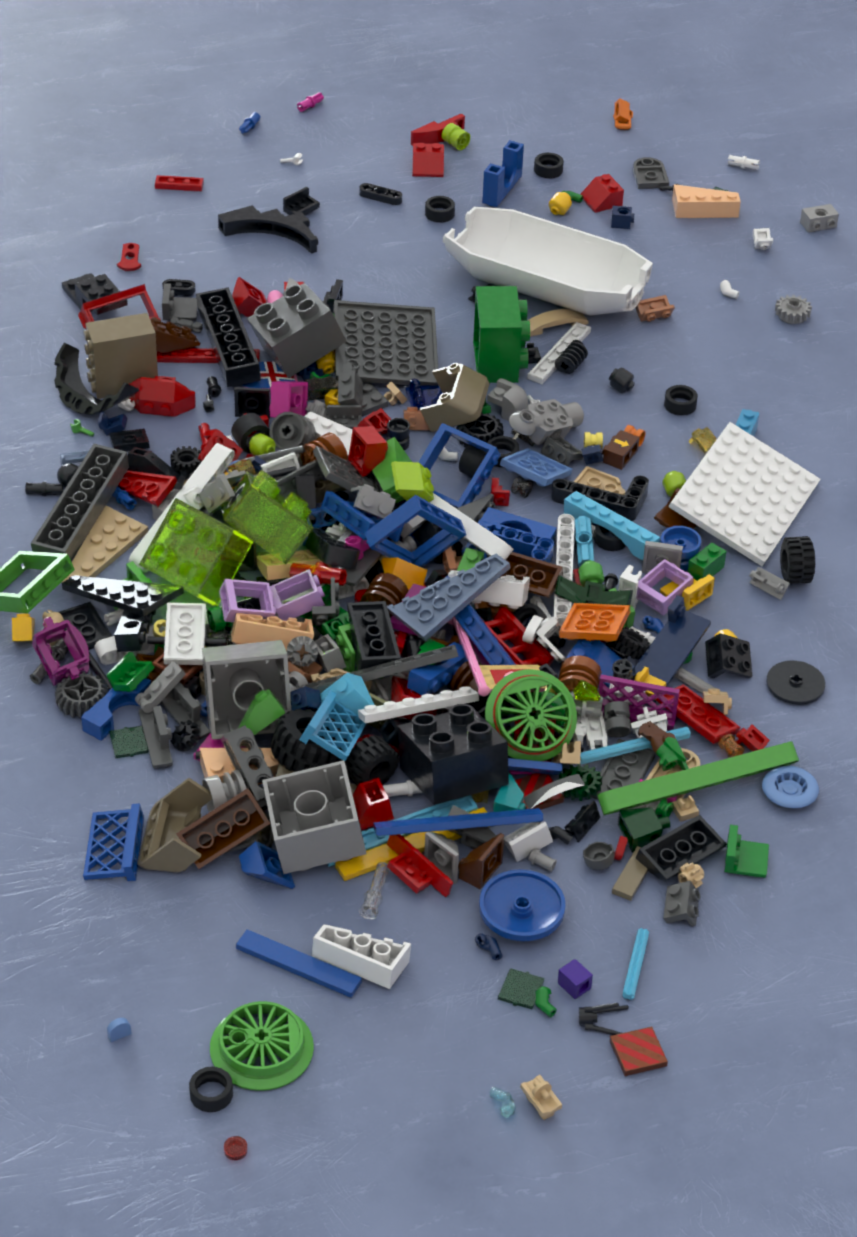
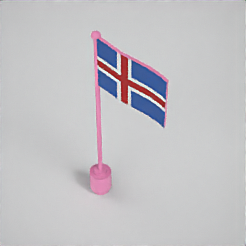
(270, 371)

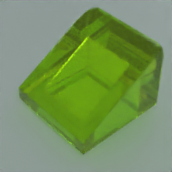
(586, 692)

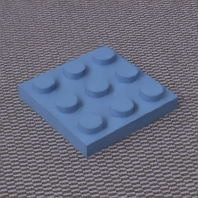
(535, 467)

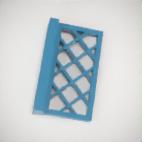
(322, 719)

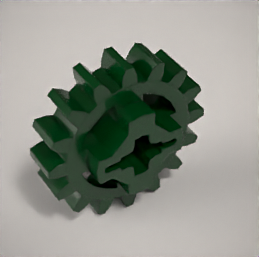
(590, 778)

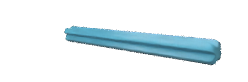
(627, 747)

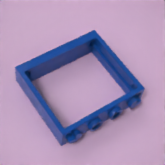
(482, 473)
(452, 532)

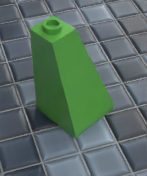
(384, 470)

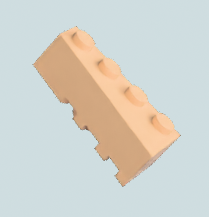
(704, 203)
(253, 629)
(217, 761)

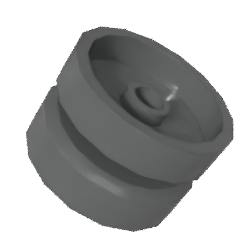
(291, 430)

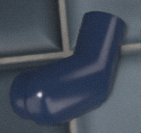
(490, 944)

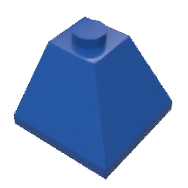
(265, 865)

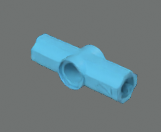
(584, 539)

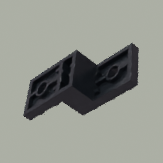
(91, 288)

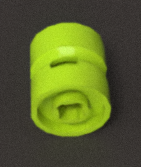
(456, 136)

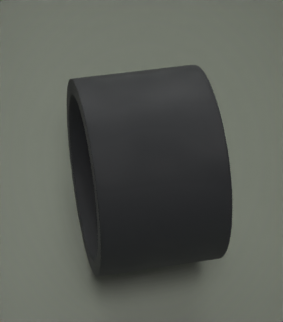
(245, 426)
(471, 460)

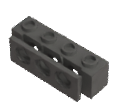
(241, 760)

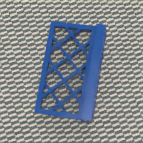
(130, 843)

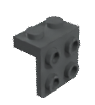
(322, 614)

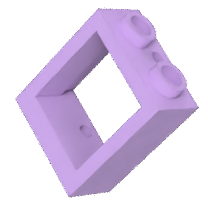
(292, 587)
(233, 588)
(655, 599)

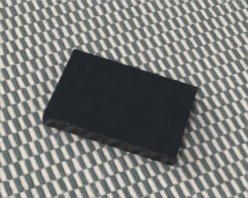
(88, 623)

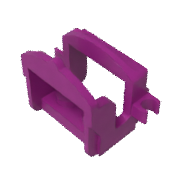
(75, 644)

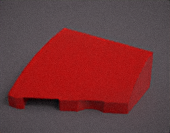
(376, 419)

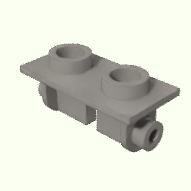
(769, 582)

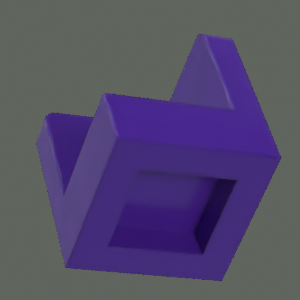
(575, 979)

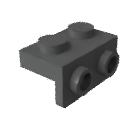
(345, 415)
(682, 903)

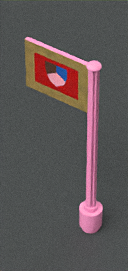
(486, 675)

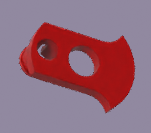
(130, 250)

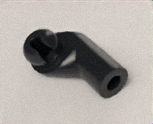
(557, 832)

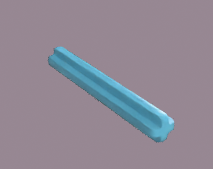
(635, 964)

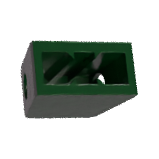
(641, 826)

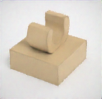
(395, 394)
(685, 808)

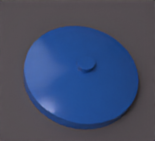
(522, 905)

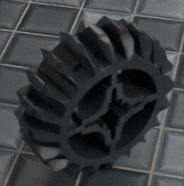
(482, 428)

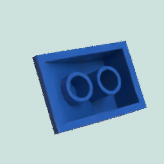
(598, 652)

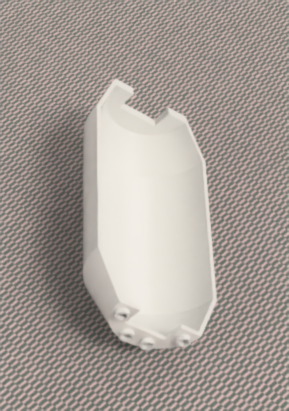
(550, 261)

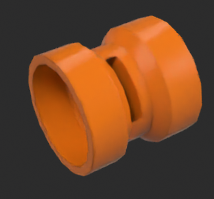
(640, 433)

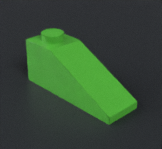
(262, 711)

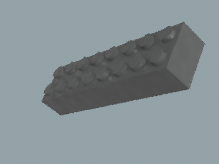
(82, 501)

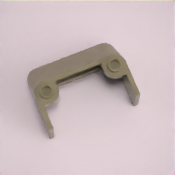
(463, 403)
(175, 811)

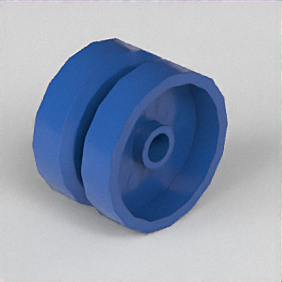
(684, 537)

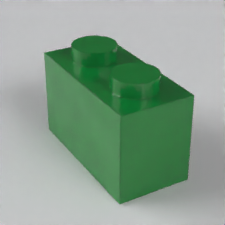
(707, 562)

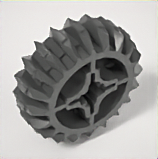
(80, 694)

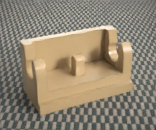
(570, 753)

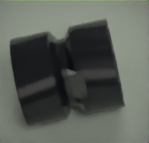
(400, 430)

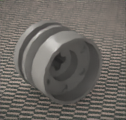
(222, 792)

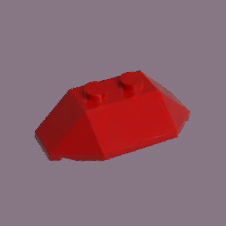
(162, 397)

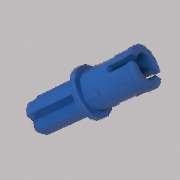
(249, 123)
(123, 497)

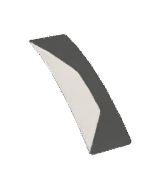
(553, 789)

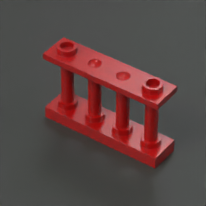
(514, 631)

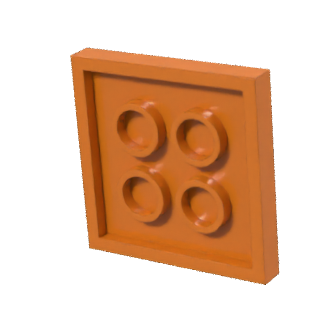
(594, 622)

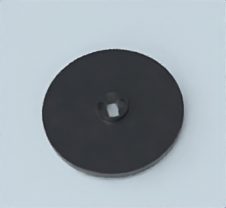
(782, 681)

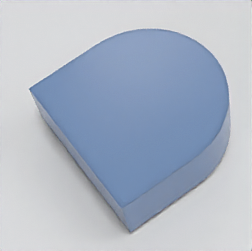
(118, 1029)

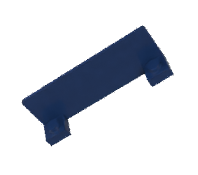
(673, 642)

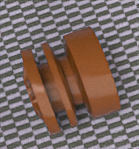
(328, 442)
(577, 669)

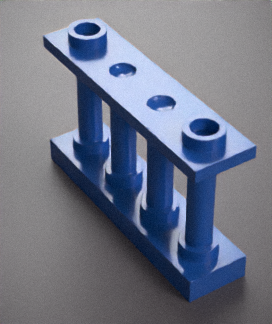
(352, 518)

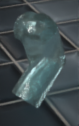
(506, 1099)

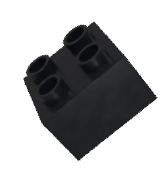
(453, 754)

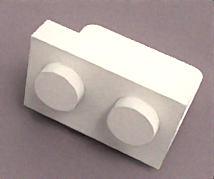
(547, 629)

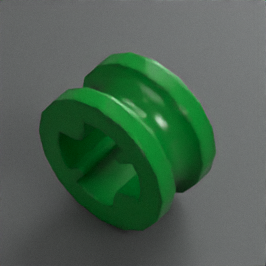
(664, 808)

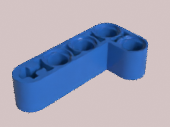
(524, 542)

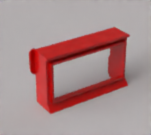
(85, 315)

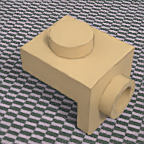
(715, 696)

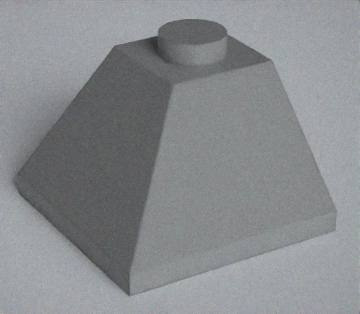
(443, 854)

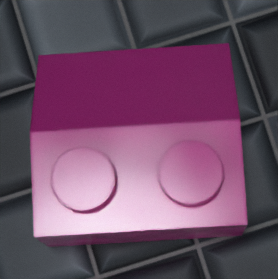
(288, 397)

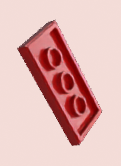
(702, 716)

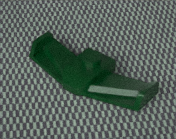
(592, 593)

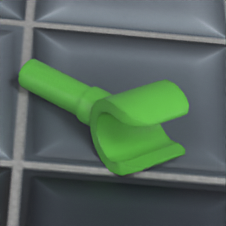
(76, 428)

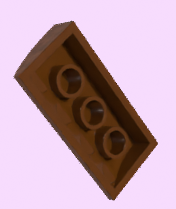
(541, 573)

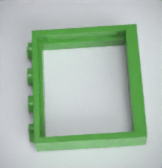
(55, 567)

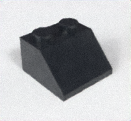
(252, 401)

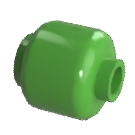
(591, 572)

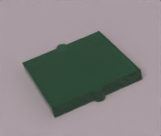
(128, 742)
(520, 988)

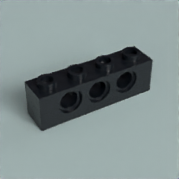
(132, 631)

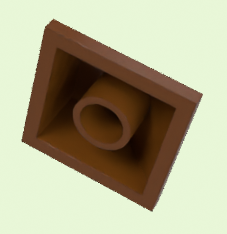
(482, 862)

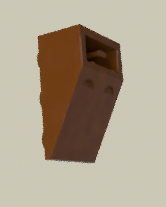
(171, 337)

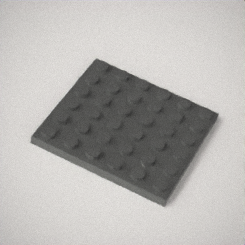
(387, 342)

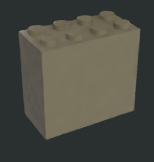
(119, 352)

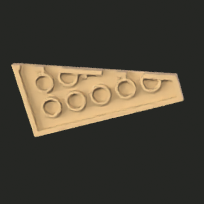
(106, 542)

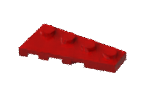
(148, 486)

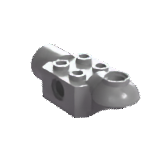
(547, 419)

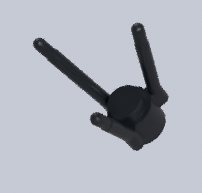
(588, 1016)

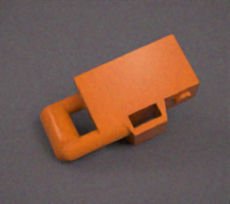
(622, 114)

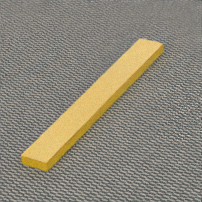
(383, 853)

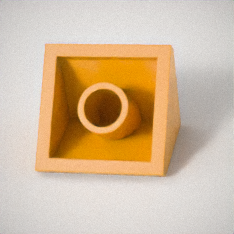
(404, 570)

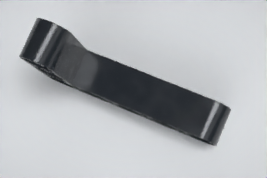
(624, 505)

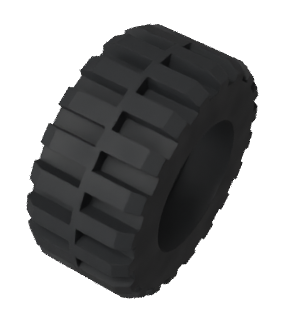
(293, 752)

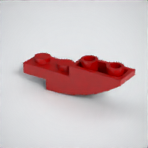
(432, 132)

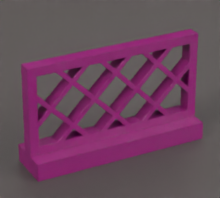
(639, 688)

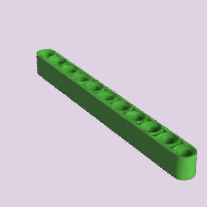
(697, 778)

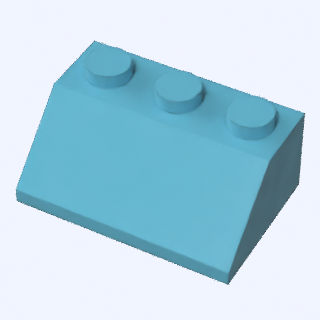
(350, 693)

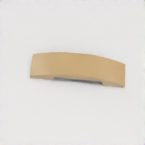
(555, 318)

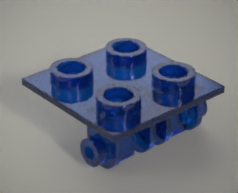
(422, 396)

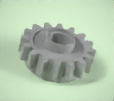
(793, 309)

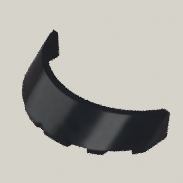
(73, 391)

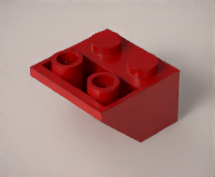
(372, 803)

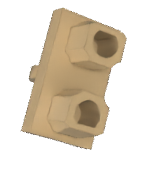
(541, 1096)

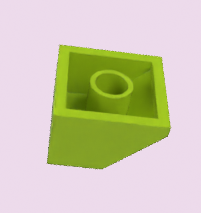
(412, 480)

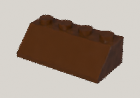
(224, 827)

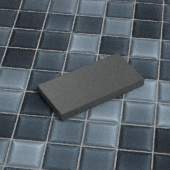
(625, 769)

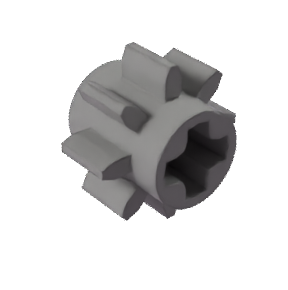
(317, 407)

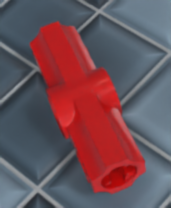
(322, 571)

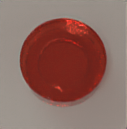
(235, 1148)

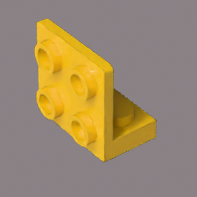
(695, 593)

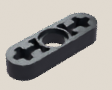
(380, 194)

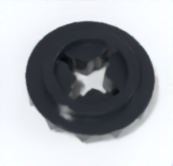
(188, 741)

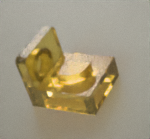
(704, 438)

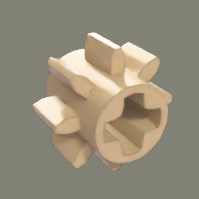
(691, 872)

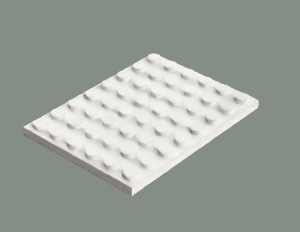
(745, 493)

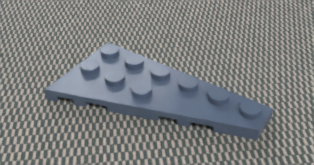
(446, 598)

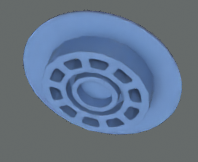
(790, 786)

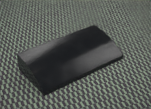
(683, 845)

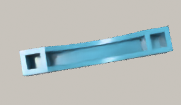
(629, 532)

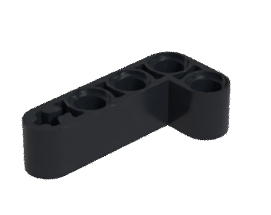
(330, 551)

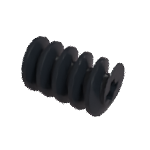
(571, 357)

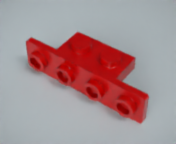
(415, 868)

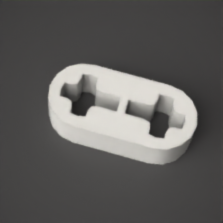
(532, 628)

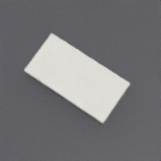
(185, 633)

